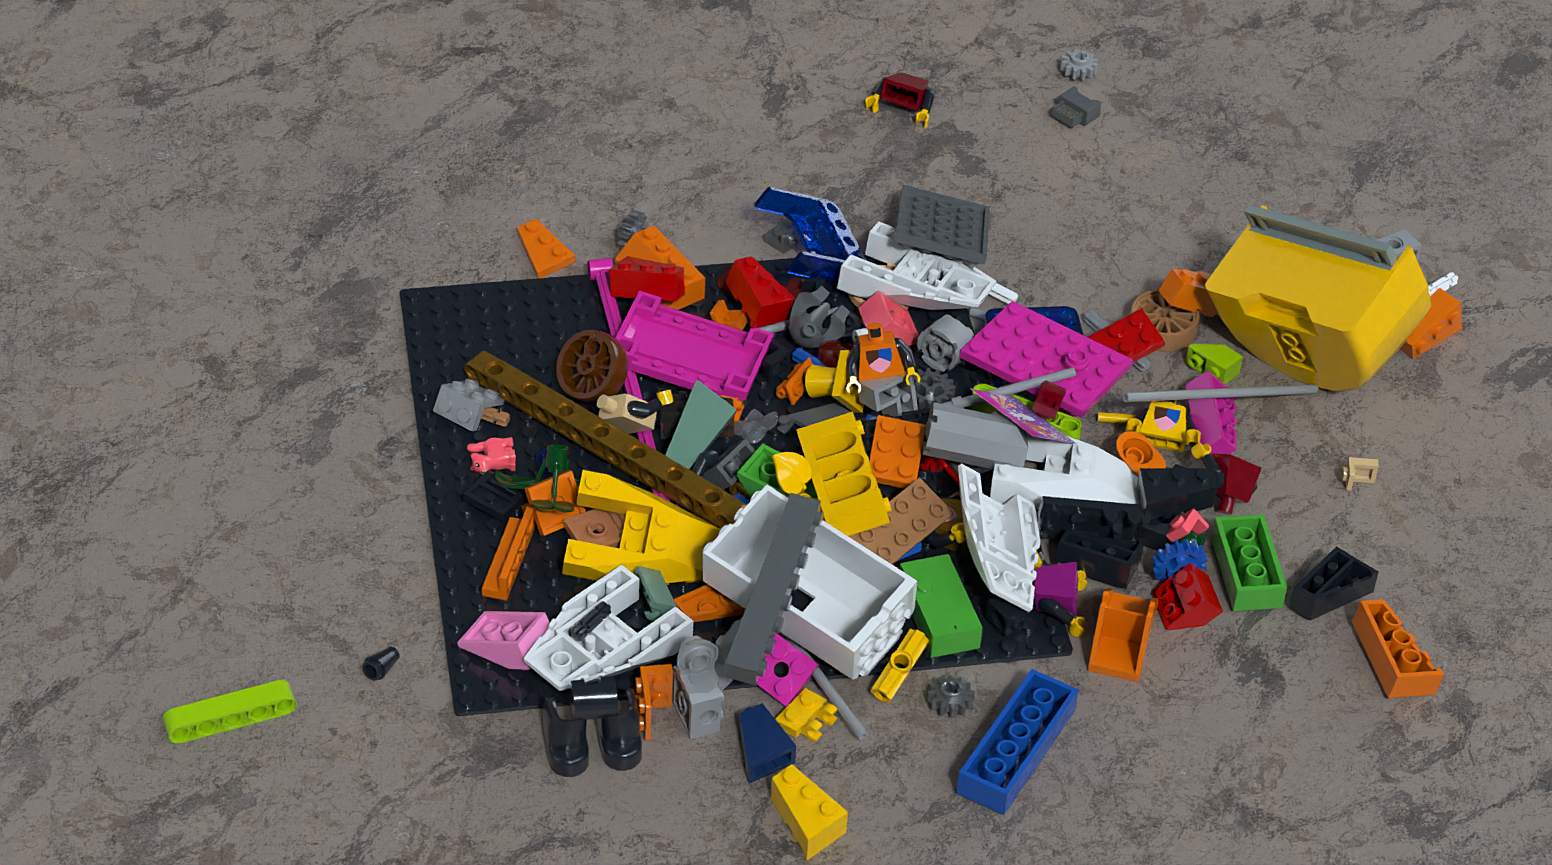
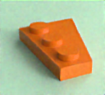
(544, 250)

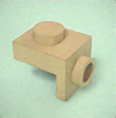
(1359, 470)

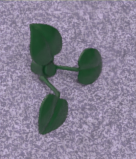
(555, 461)

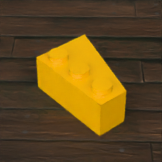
(808, 811)

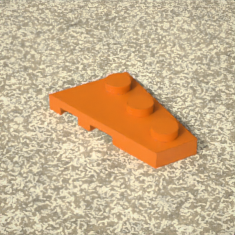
(707, 604)

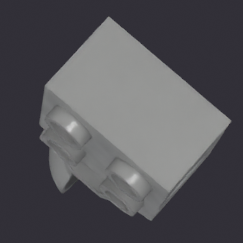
(696, 687)

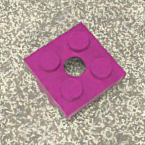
(799, 675)

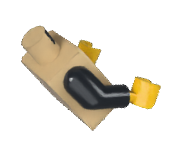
(630, 412)

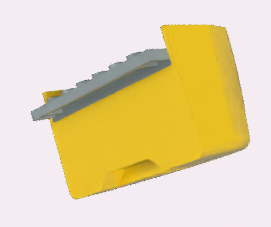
(1318, 298)

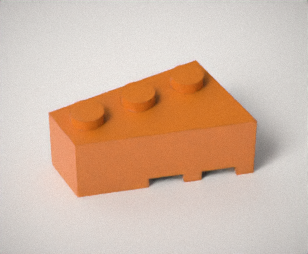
(1439, 324)

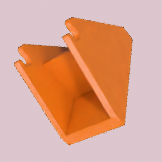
(1122, 635)

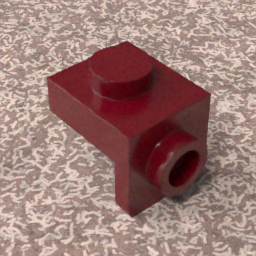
(1049, 400)

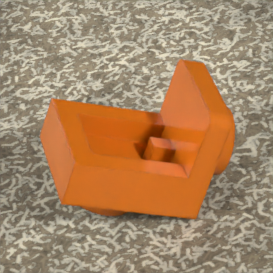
(730, 318)

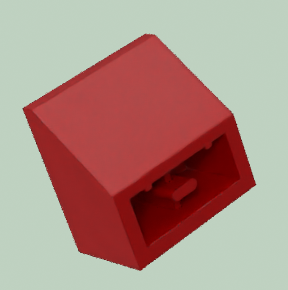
(1187, 599)

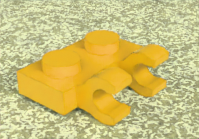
(801, 714)

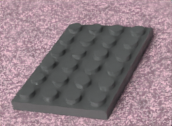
(942, 225)

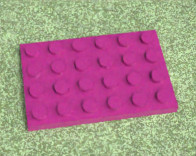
(1028, 345)

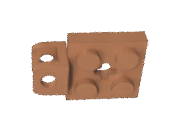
(609, 523)

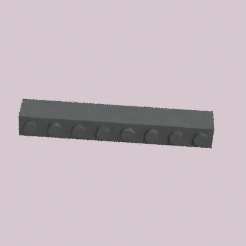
(773, 589)

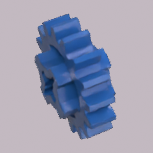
(1176, 558)

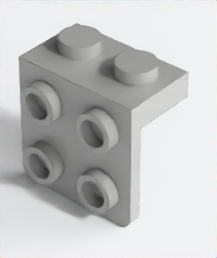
(465, 402)

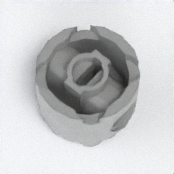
(943, 342)

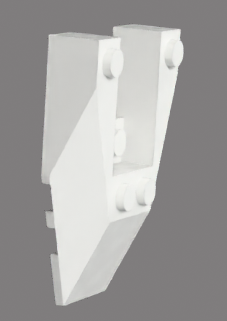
(918, 280)
(1069, 472)
(612, 644)

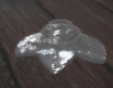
(755, 425)

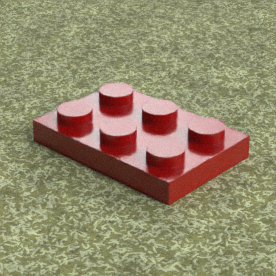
(1131, 336)

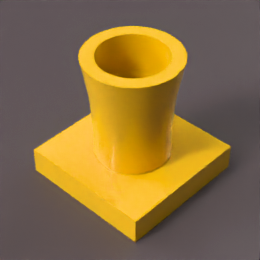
(829, 381)

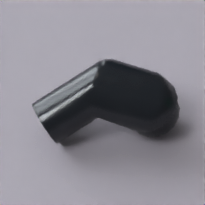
(705, 460)

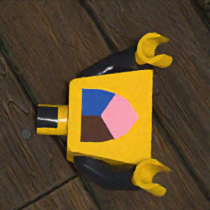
(1165, 425)

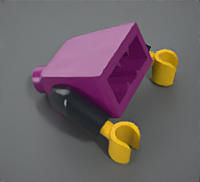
(1058, 593)

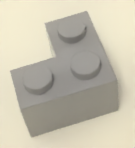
(889, 395)

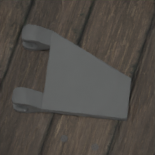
(810, 416)

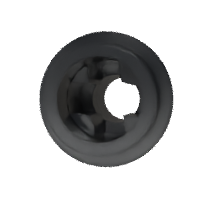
(379, 664)

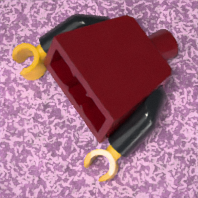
(905, 91)
(1234, 476)

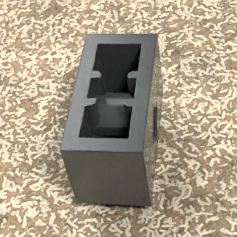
(730, 462)

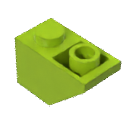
(1216, 358)

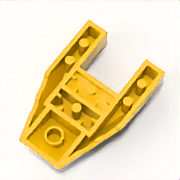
(653, 534)

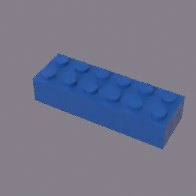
(1017, 741)

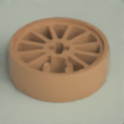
(1168, 320)

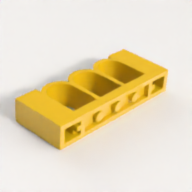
(832, 437)

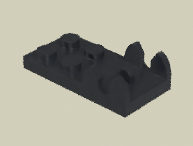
(1104, 517)

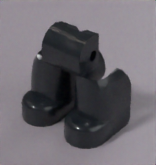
(617, 734)

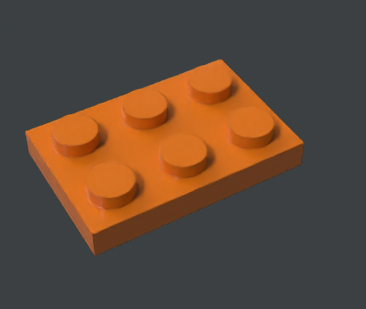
(896, 451)

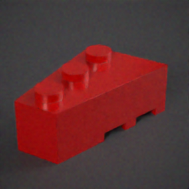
(643, 275)
(759, 293)

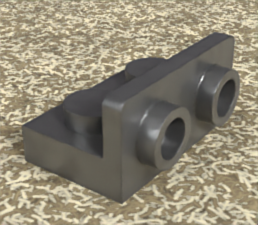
(782, 236)

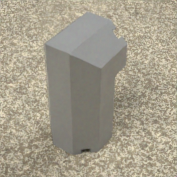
(974, 437)

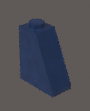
(764, 743)

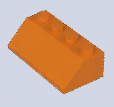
(654, 246)

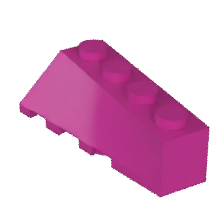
(1214, 416)

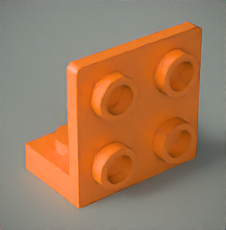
(654, 692)

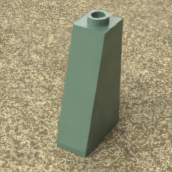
(699, 425)

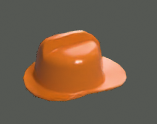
(1138, 452)

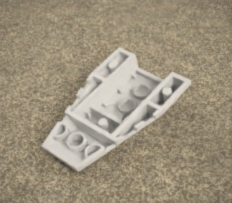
(1000, 540)

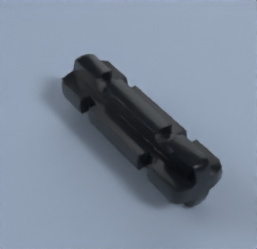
(590, 621)

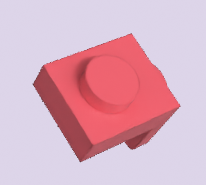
(1184, 523)

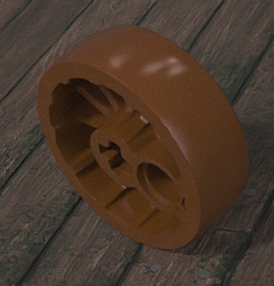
(592, 366)

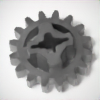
(933, 388)

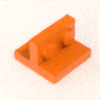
(566, 491)

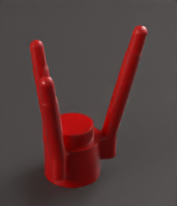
(937, 464)

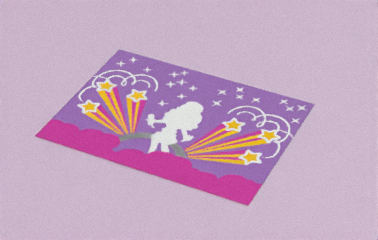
(1023, 416)

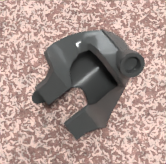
(807, 328)

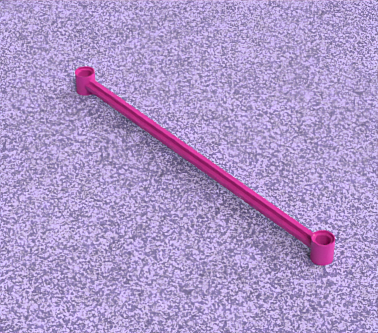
(599, 270)

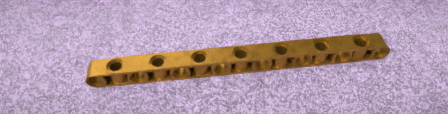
(604, 440)

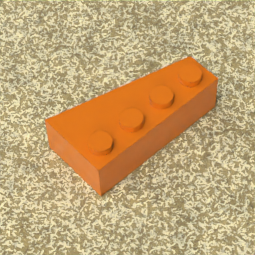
(1188, 291)
(1393, 652)

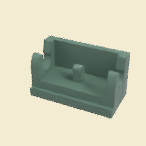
(655, 592)

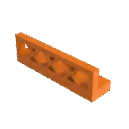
(509, 556)

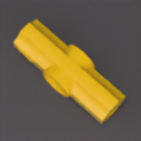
(892, 676)

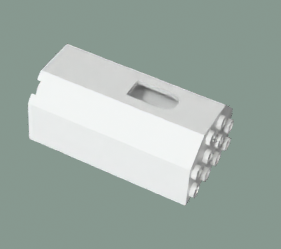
(855, 592)

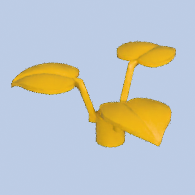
(794, 472)

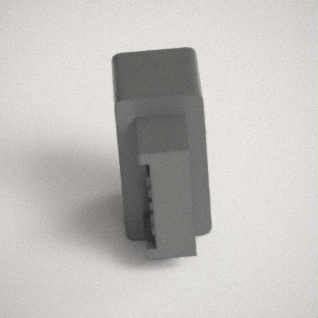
(1076, 108)

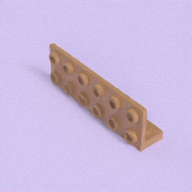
(913, 517)

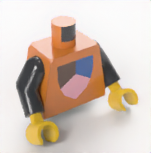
(879, 357)

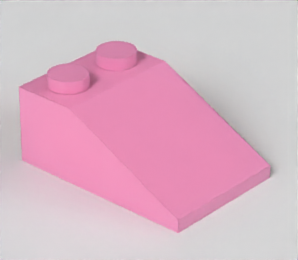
(505, 636)

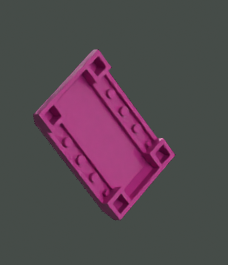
(691, 348)

